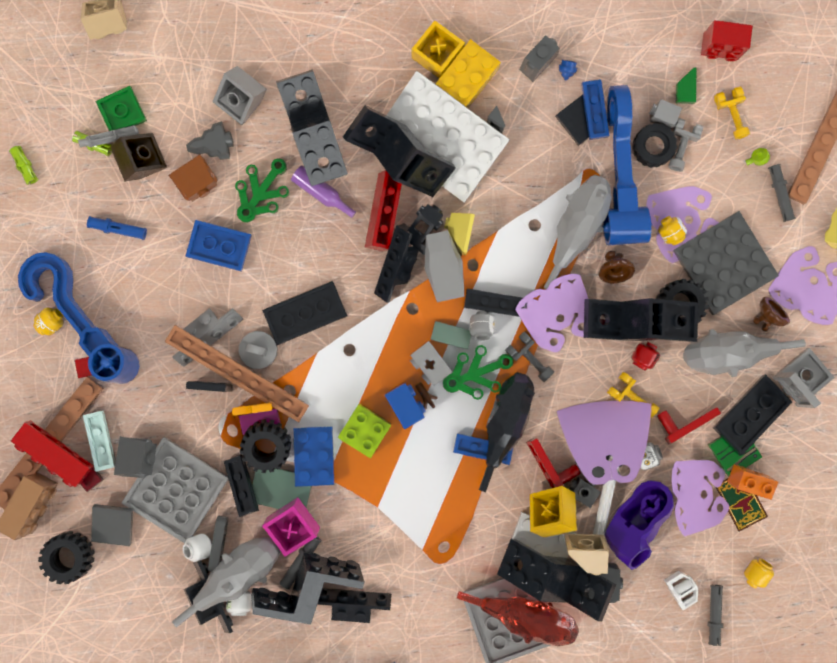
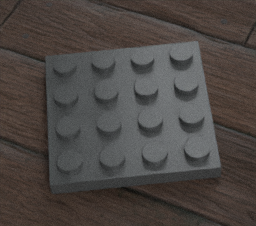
(726, 262)

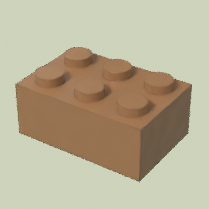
(27, 506)

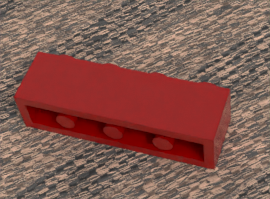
(383, 212)
(51, 453)

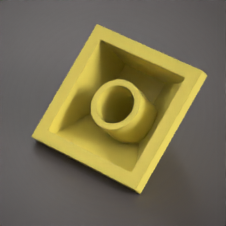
(460, 230)

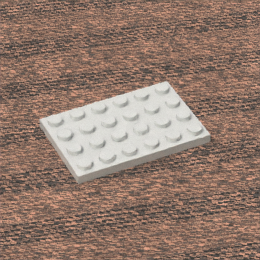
(449, 132)

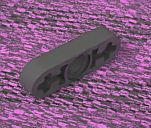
(218, 542)

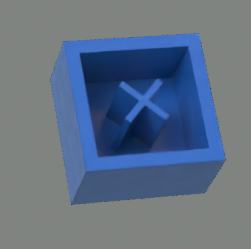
(405, 406)

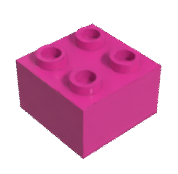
(291, 527)

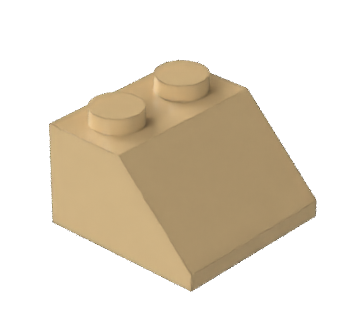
(103, 18)
(589, 552)

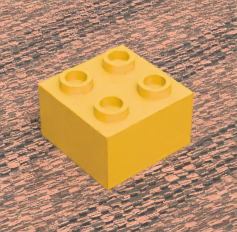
(437, 49)
(553, 512)

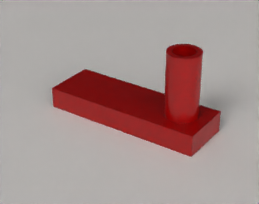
(675, 433)
(554, 479)

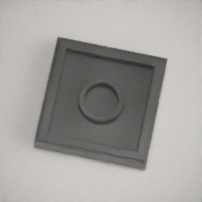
(112, 525)

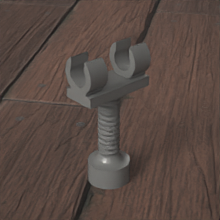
(544, 372)

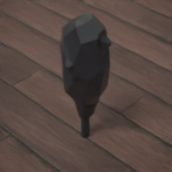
(507, 421)

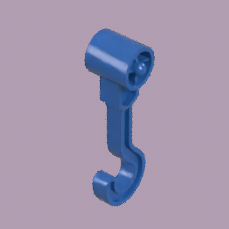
(626, 221)
(106, 358)

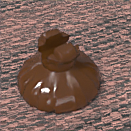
(616, 268)
(771, 314)

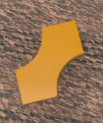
(252, 409)

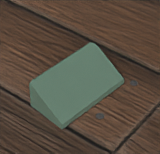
(451, 335)

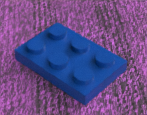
(218, 245)
(313, 456)

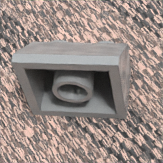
(239, 94)

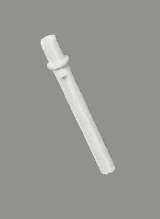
(604, 505)

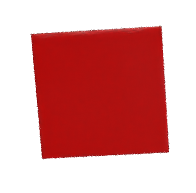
(82, 367)

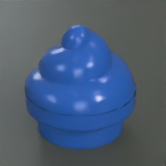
(567, 68)

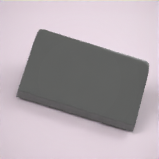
(496, 120)

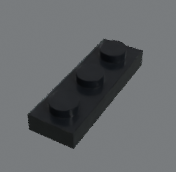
(491, 302)
(241, 486)

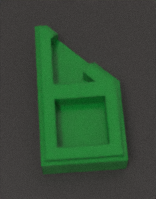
(687, 88)

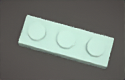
(99, 440)

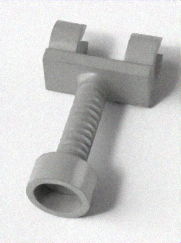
(677, 163)

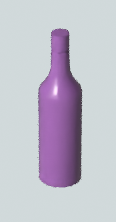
(322, 192)

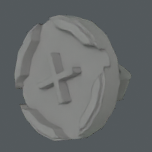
(258, 350)

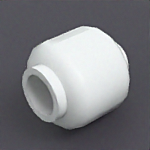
(197, 547)
(240, 606)

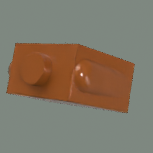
(194, 179)

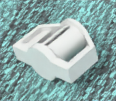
(682, 589)

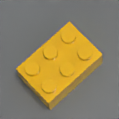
(469, 73)

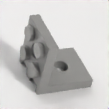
(799, 389)

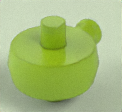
(759, 157)

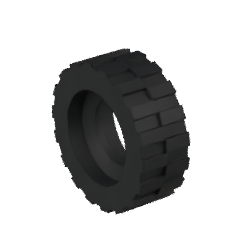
(665, 135)

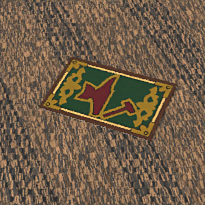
(743, 506)

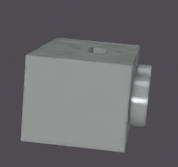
(440, 368)

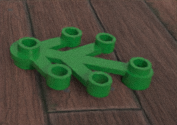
(260, 193)
(475, 374)

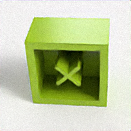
(364, 430)

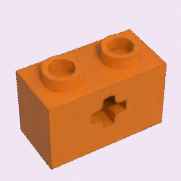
(752, 482)

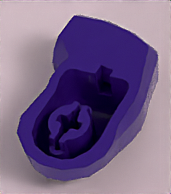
(639, 522)

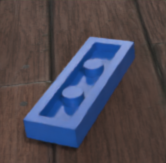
(595, 109)
(475, 447)

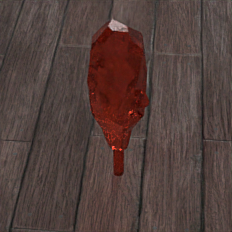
(529, 618)

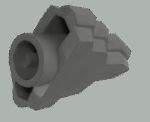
(213, 142)

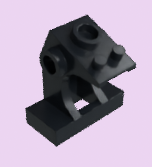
(430, 215)

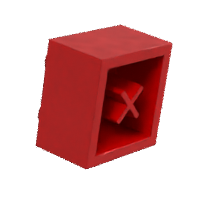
(726, 40)

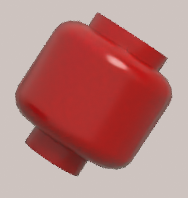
(645, 356)

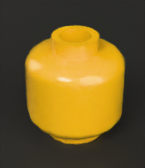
(759, 573)

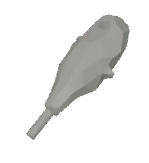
(580, 222)
(732, 351)
(234, 575)

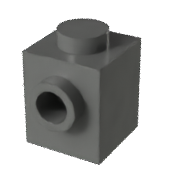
(584, 492)

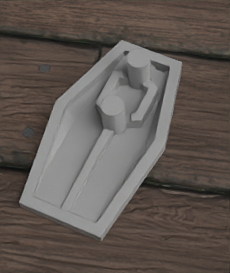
(444, 266)

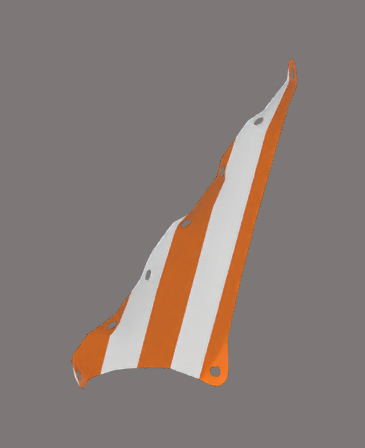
(414, 469)

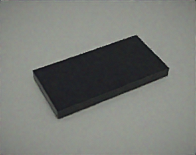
(304, 313)
(752, 415)

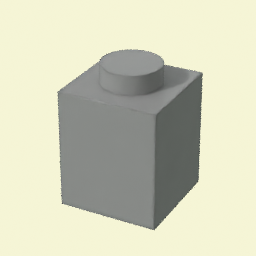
(665, 113)

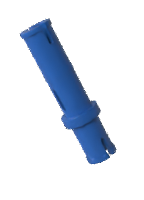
(118, 228)

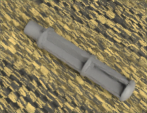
(107, 137)

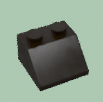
(138, 156)

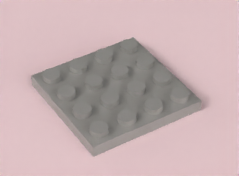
(177, 491)
(494, 639)

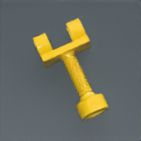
(738, 95)
(627, 391)

